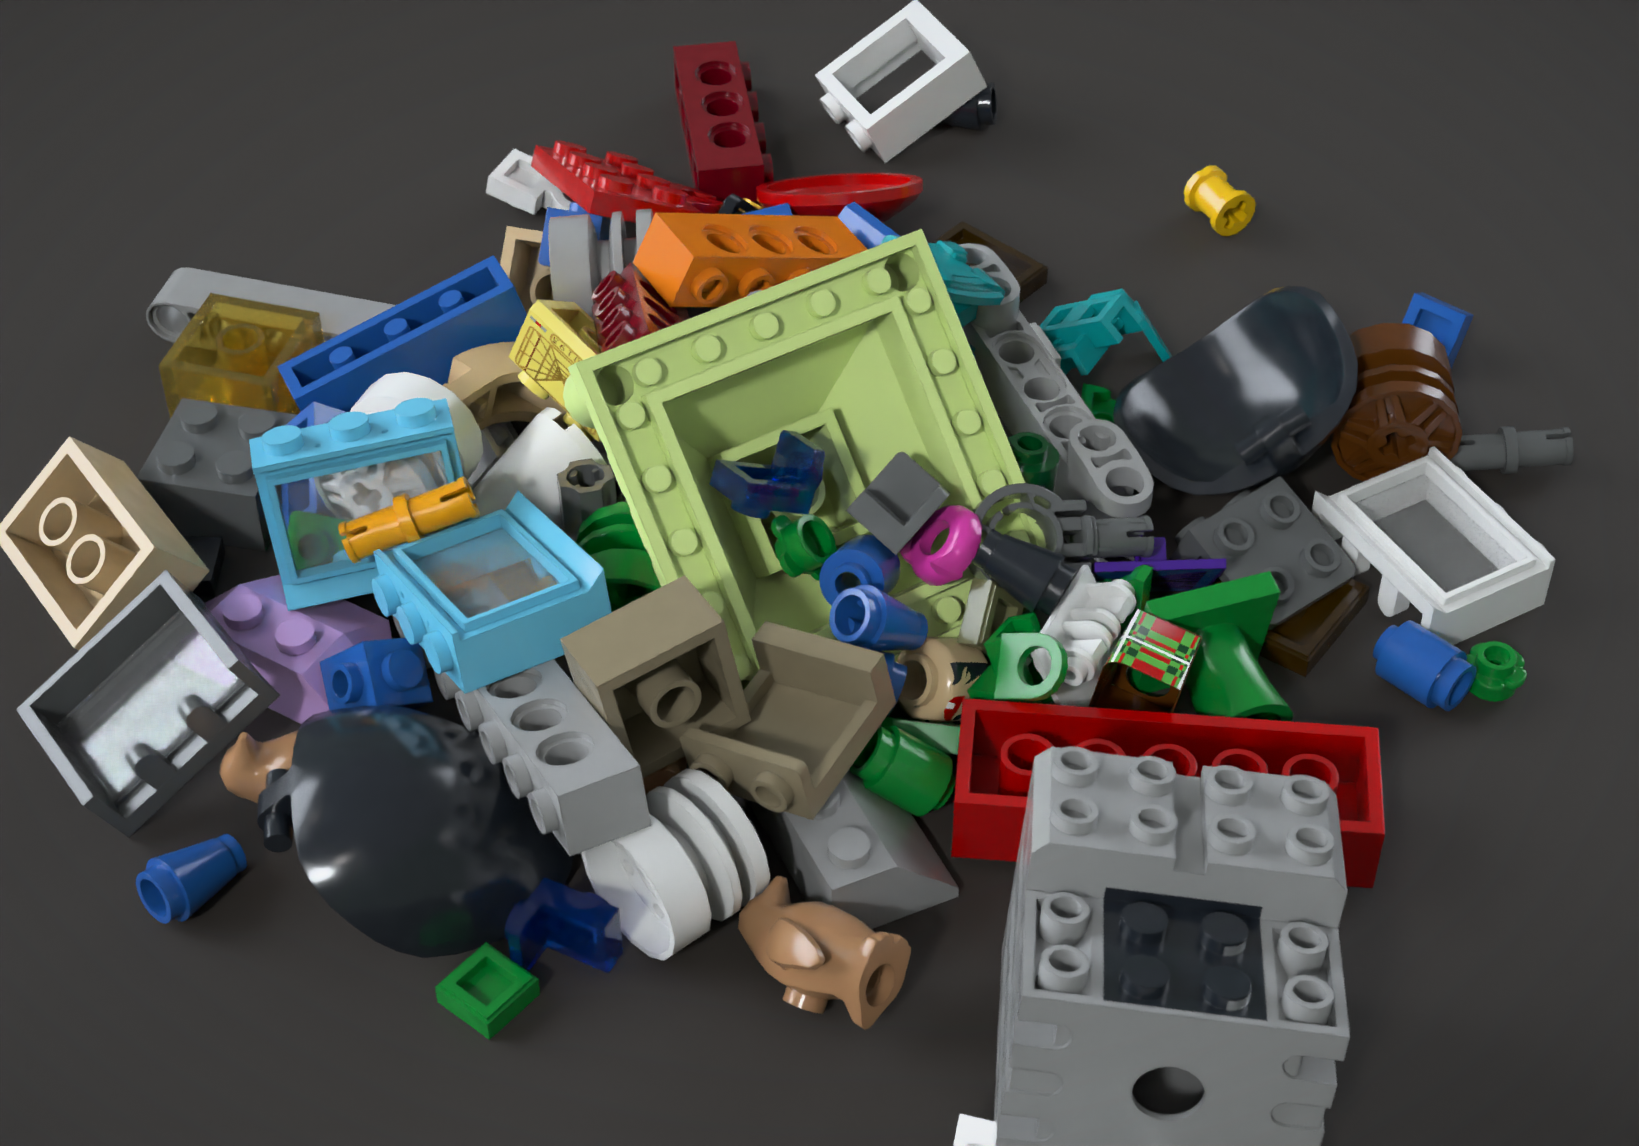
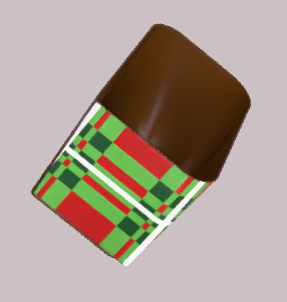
(1154, 649)

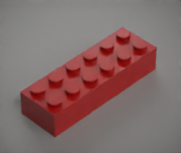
(1005, 736)

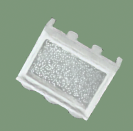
(1438, 547)

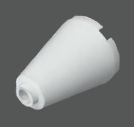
(533, 466)

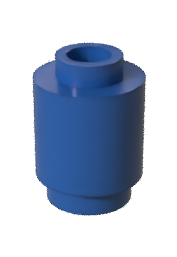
(858, 563)
(1423, 665)

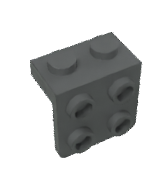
(1272, 534)

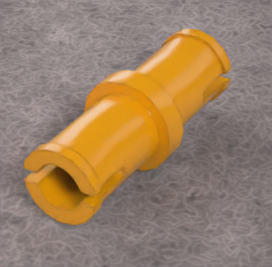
(408, 519)

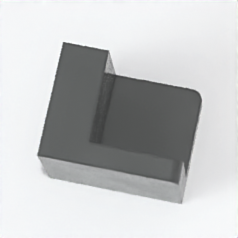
(898, 502)

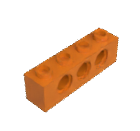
(728, 256)

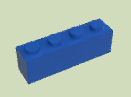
(410, 337)

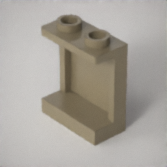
(808, 724)

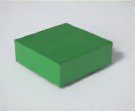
(487, 990)

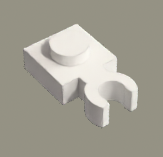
(523, 186)

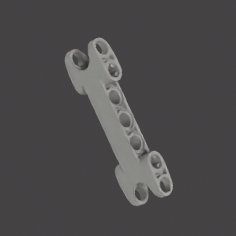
(1038, 398)

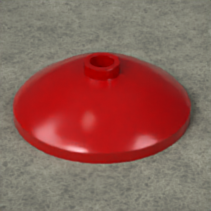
(828, 194)

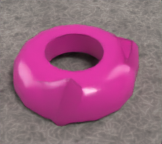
(955, 554)

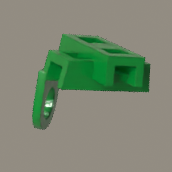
(1012, 669)

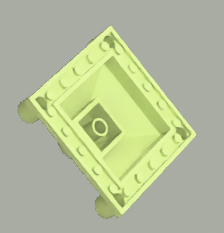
(846, 357)

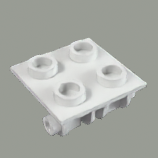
(1089, 629)

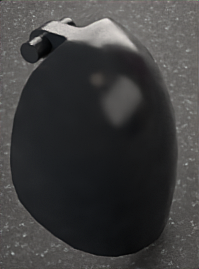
(1244, 397)
(407, 828)

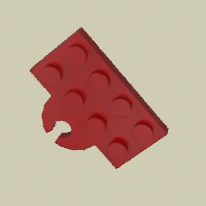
(616, 183)

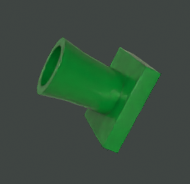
(1233, 627)

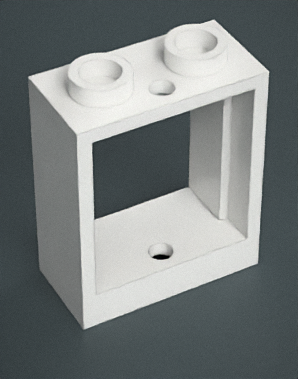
(916, 107)

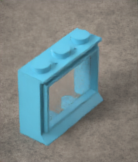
(337, 474)
(491, 593)

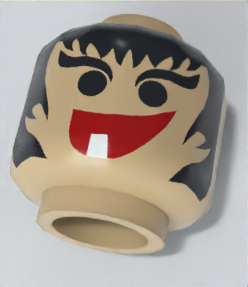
(939, 679)

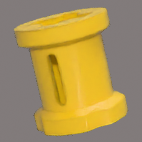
(1216, 198)

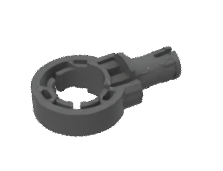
(1088, 535)

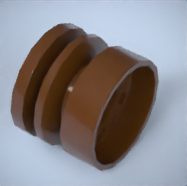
(1399, 402)

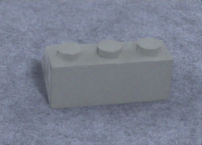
(860, 855)

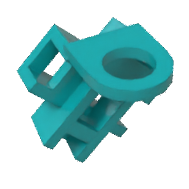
(1089, 327)

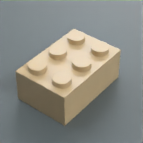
(92, 540)

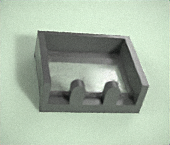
(146, 704)

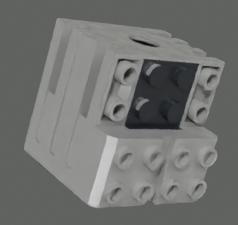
(1171, 958)

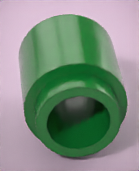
(905, 771)

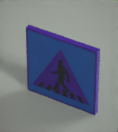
(1167, 574)

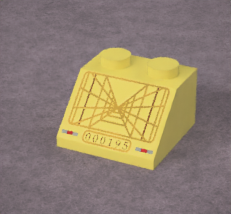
(550, 342)

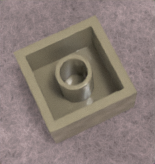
(658, 672)

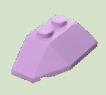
(292, 643)

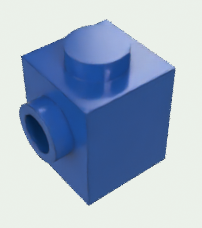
(377, 674)

